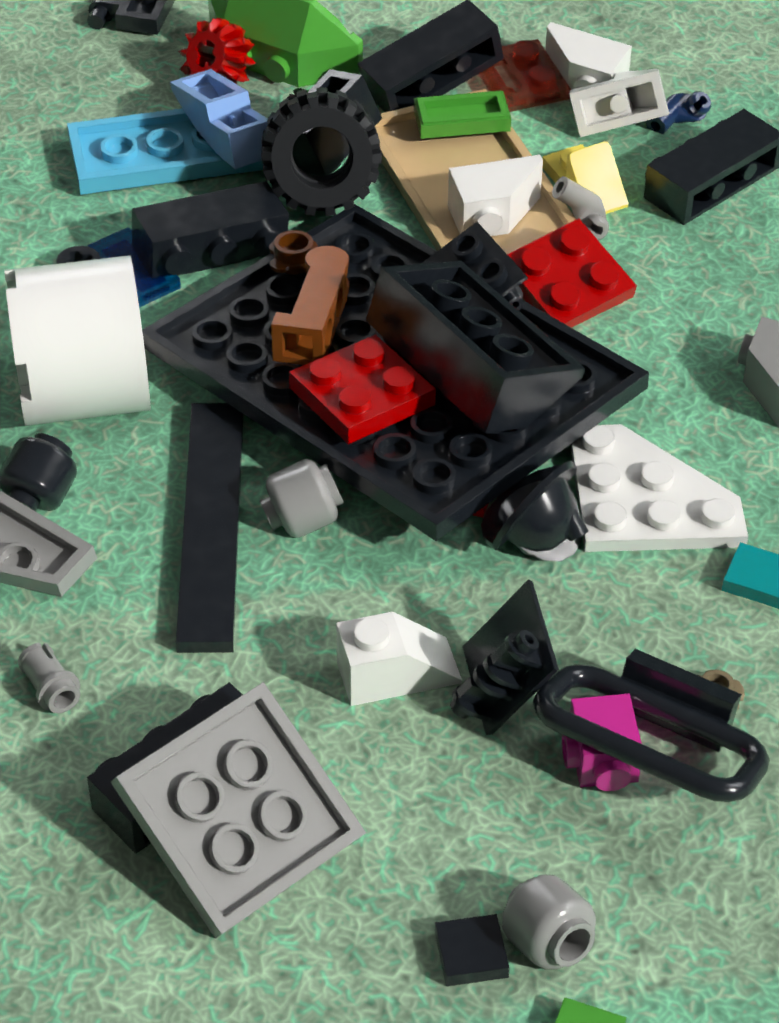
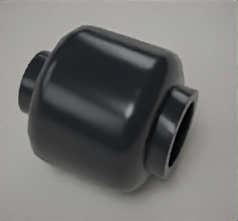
(38, 472)

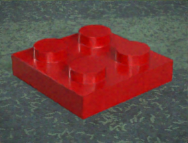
(571, 275)
(362, 388)

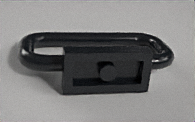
(668, 699)

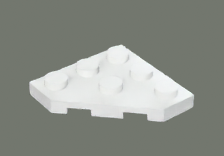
(647, 498)

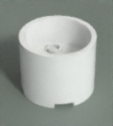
(77, 340)

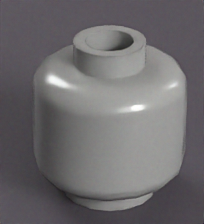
(301, 498)
(549, 922)

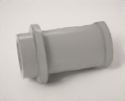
(49, 678)

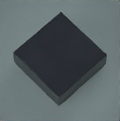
(471, 950)

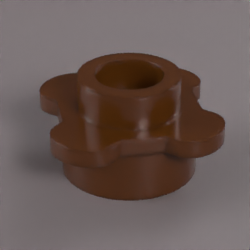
(290, 251)

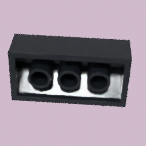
(471, 344)

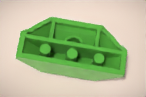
(292, 38)

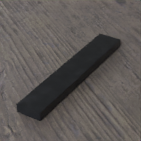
(210, 530)

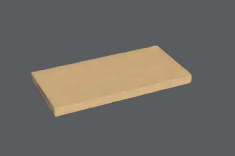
(422, 175)

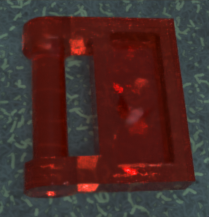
(531, 73)

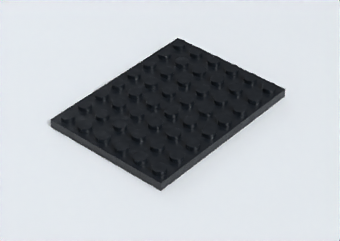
(423, 468)

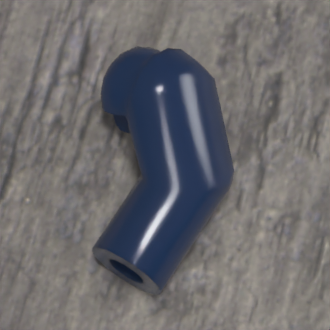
(682, 109)

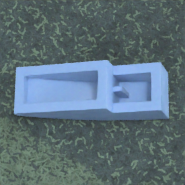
(222, 116)

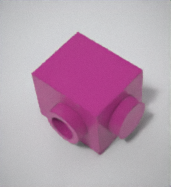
(593, 766)

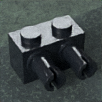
(323, 148)

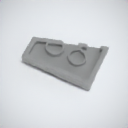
(38, 551)

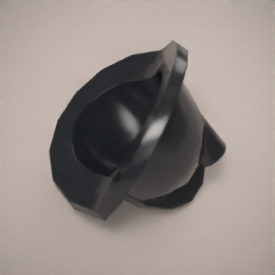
(537, 515)

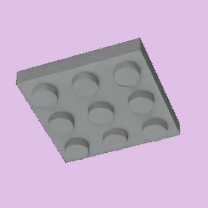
(238, 809)

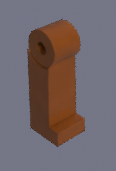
(316, 314)

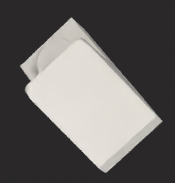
(619, 101)

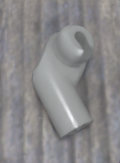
(584, 205)

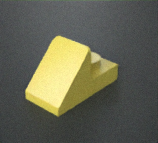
(593, 169)

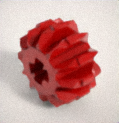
(218, 47)

